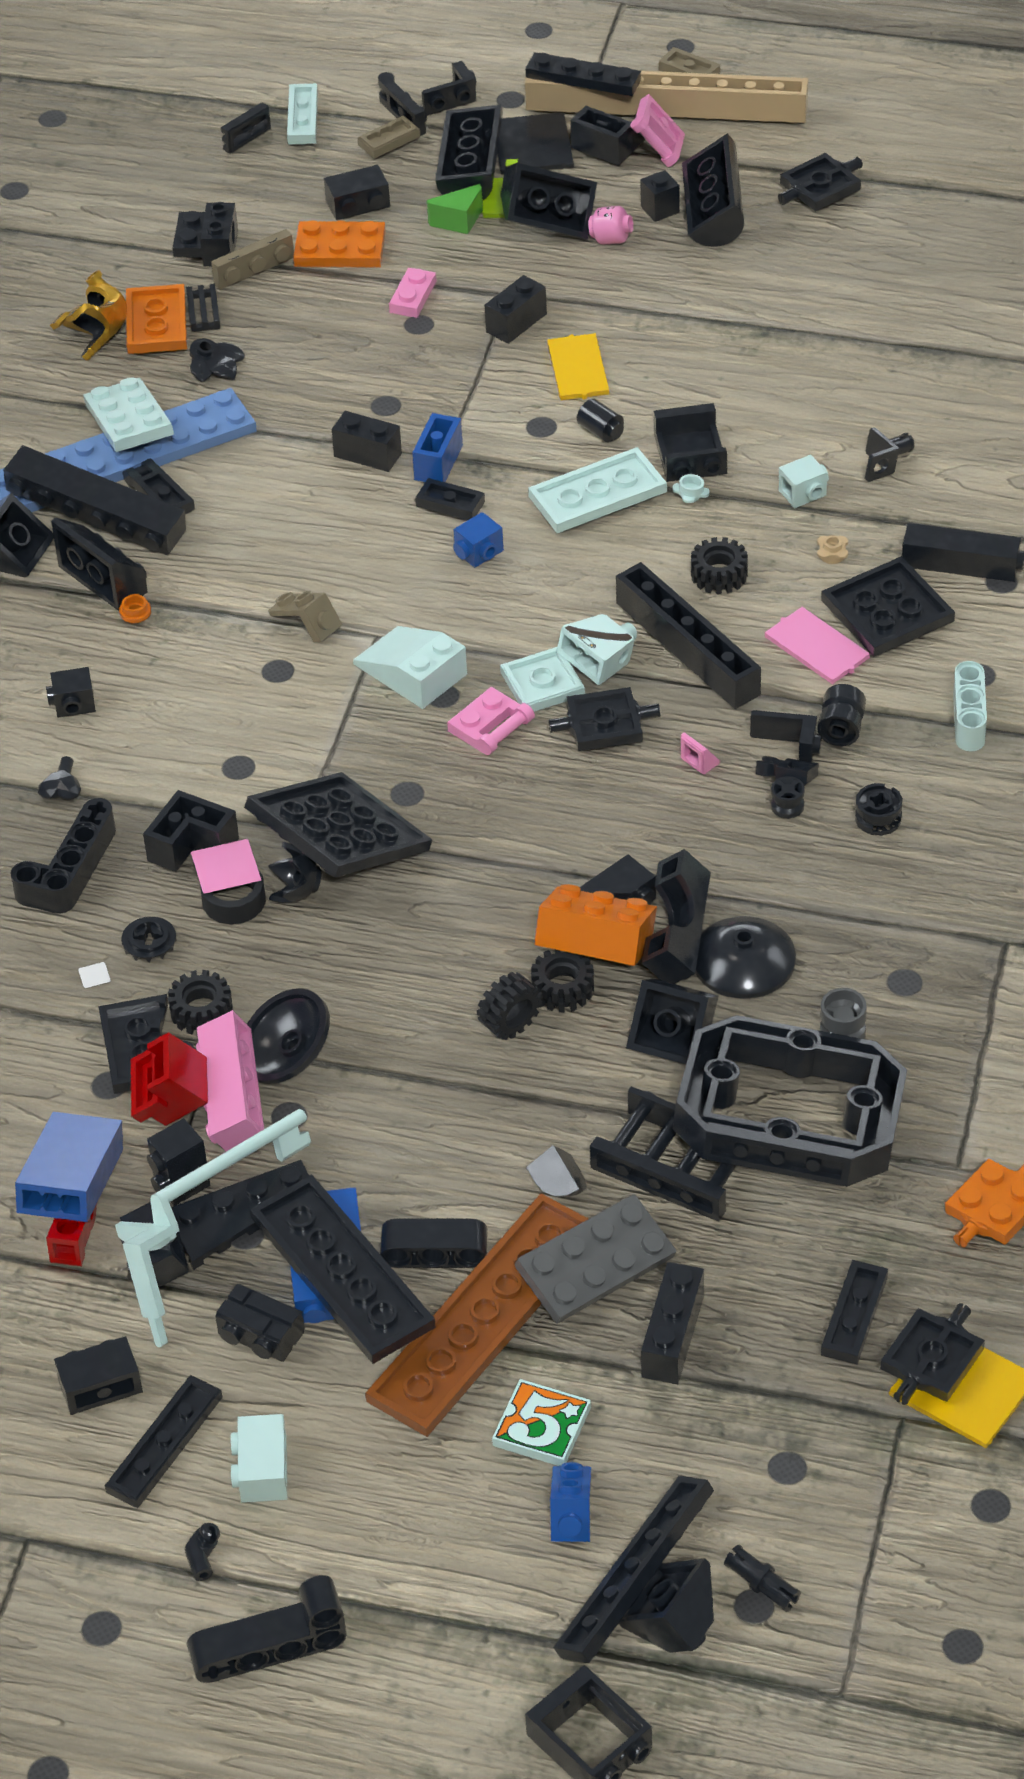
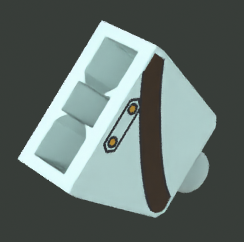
(597, 646)

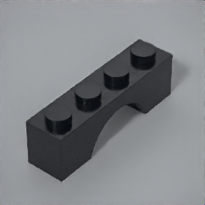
(684, 890)

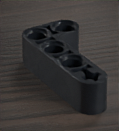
(61, 882)
(271, 1636)

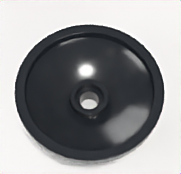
(745, 957)
(288, 1034)

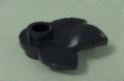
(214, 359)

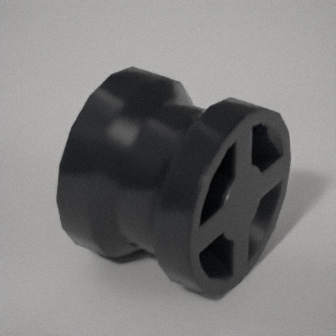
(787, 797)

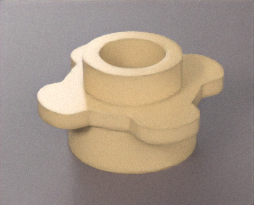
(832, 548)

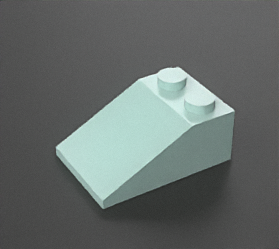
(415, 663)

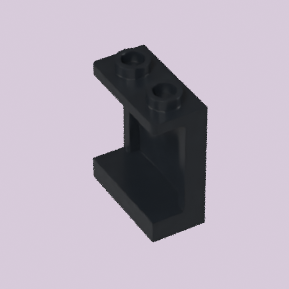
(689, 442)

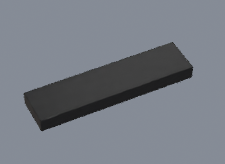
(163, 1441)

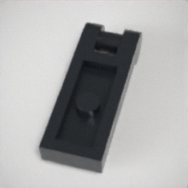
(400, 102)
(158, 484)

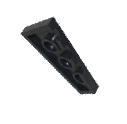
(220, 1217)

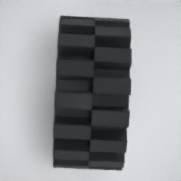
(719, 577)
(563, 965)
(196, 988)
(509, 1005)

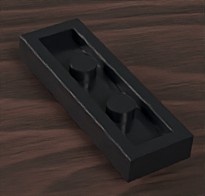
(854, 1312)

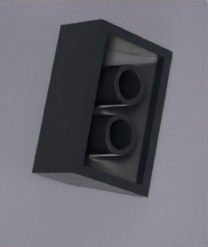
(547, 200)
(97, 563)

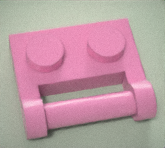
(658, 130)
(484, 715)

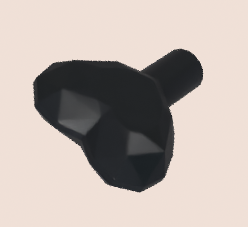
(61, 783)

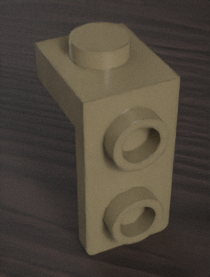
(313, 610)

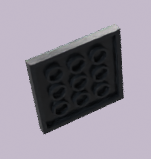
(338, 824)

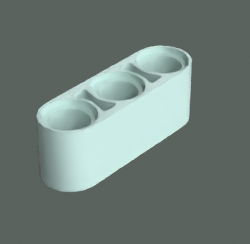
(969, 706)

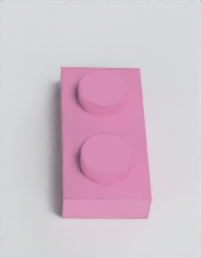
(412, 292)

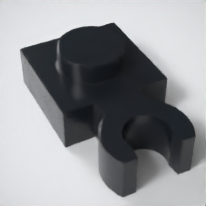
(800, 769)

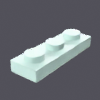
(302, 114)

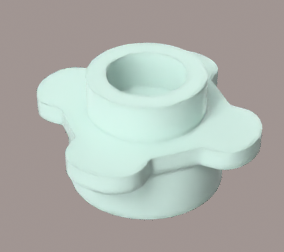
(691, 488)

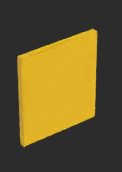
(980, 1402)

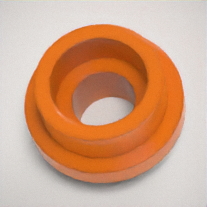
(135, 608)

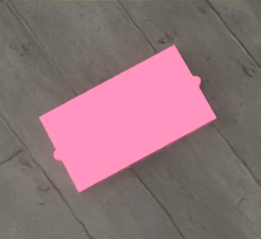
(817, 645)

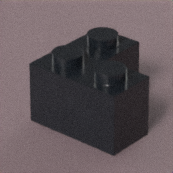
(186, 826)

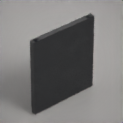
(535, 141)

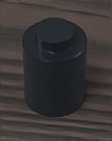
(600, 420)

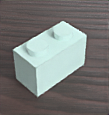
(261, 1458)

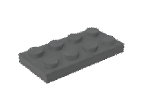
(595, 1258)

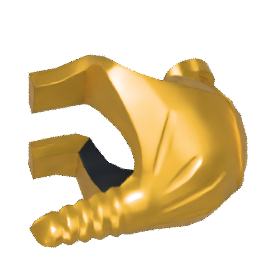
(101, 314)

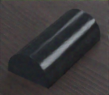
(469, 149)
(713, 194)

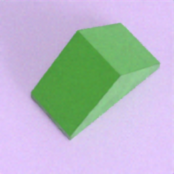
(456, 210)

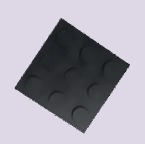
(887, 606)

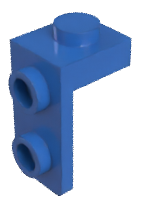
(570, 1503)

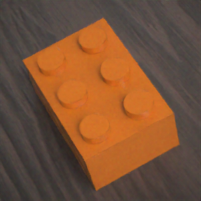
(595, 924)

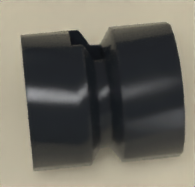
(841, 715)

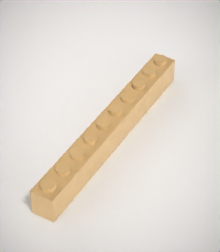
(685, 96)

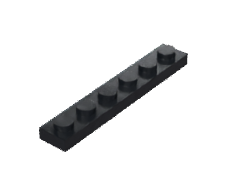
(633, 1569)

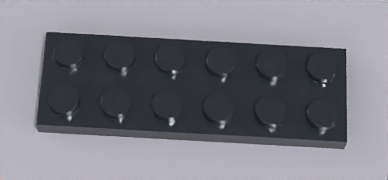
(342, 1269)

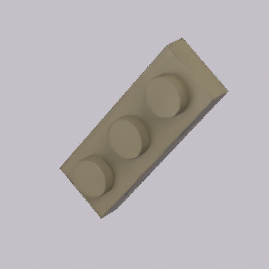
(252, 259)

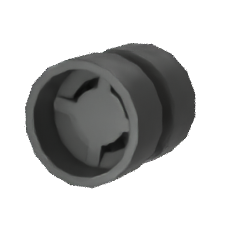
(844, 1013)

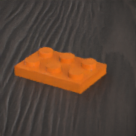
(339, 244)
(156, 319)

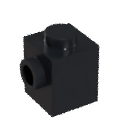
(660, 195)
(71, 692)

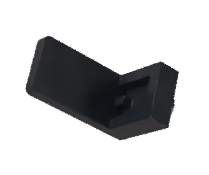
(452, 94)
(788, 728)

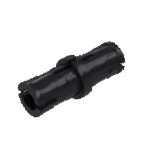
(762, 1578)

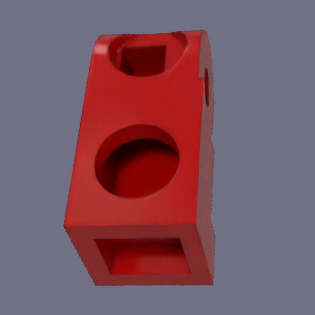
(68, 1240)

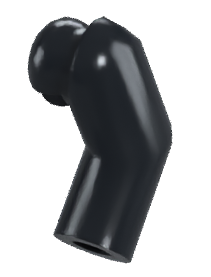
(199, 1548)

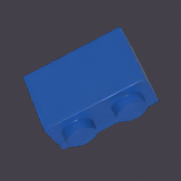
(437, 448)

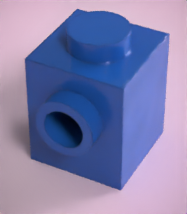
(478, 540)

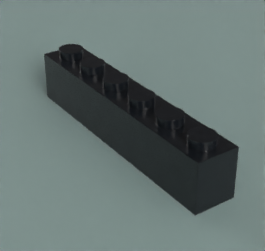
(95, 500)
(688, 635)

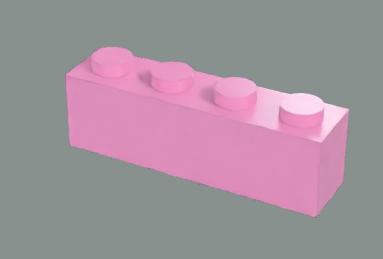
(232, 1081)

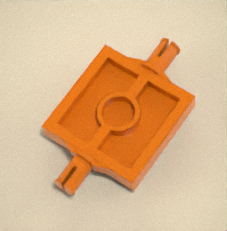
(989, 1204)

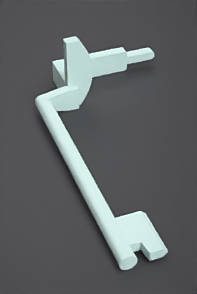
(146, 1237)

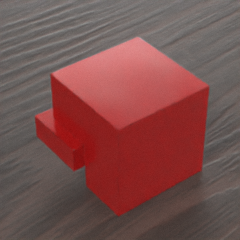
(167, 1080)

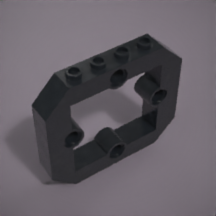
(779, 1144)

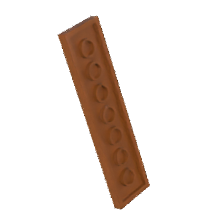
(470, 1325)

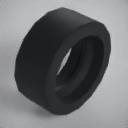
(237, 910)

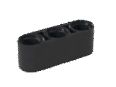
(433, 1242)

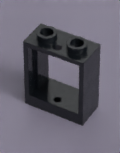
(569, 1699)

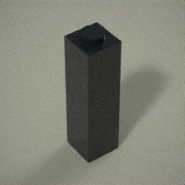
(962, 552)

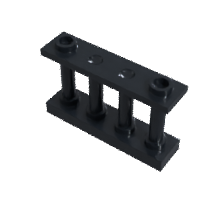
(647, 1172)

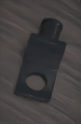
(885, 452)

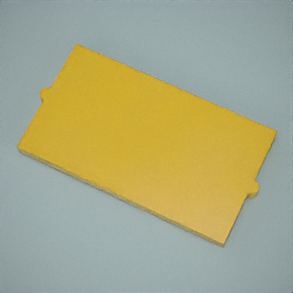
(578, 366)

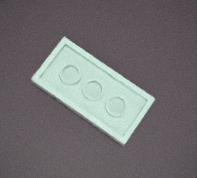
(128, 414)
(597, 490)

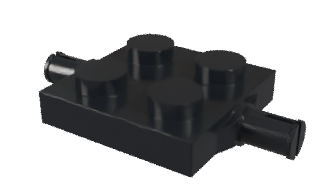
(820, 181)
(604, 719)
(932, 1354)

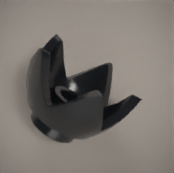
(298, 875)

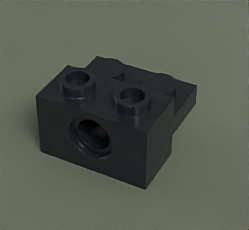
(206, 233)

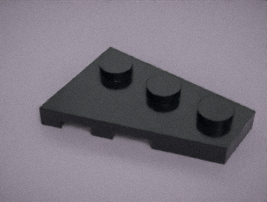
(127, 1031)

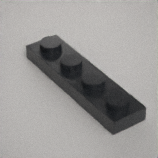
(583, 74)

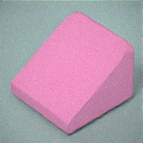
(697, 755)

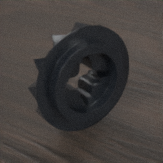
(137, 932)

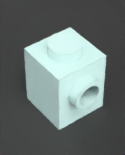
(803, 481)

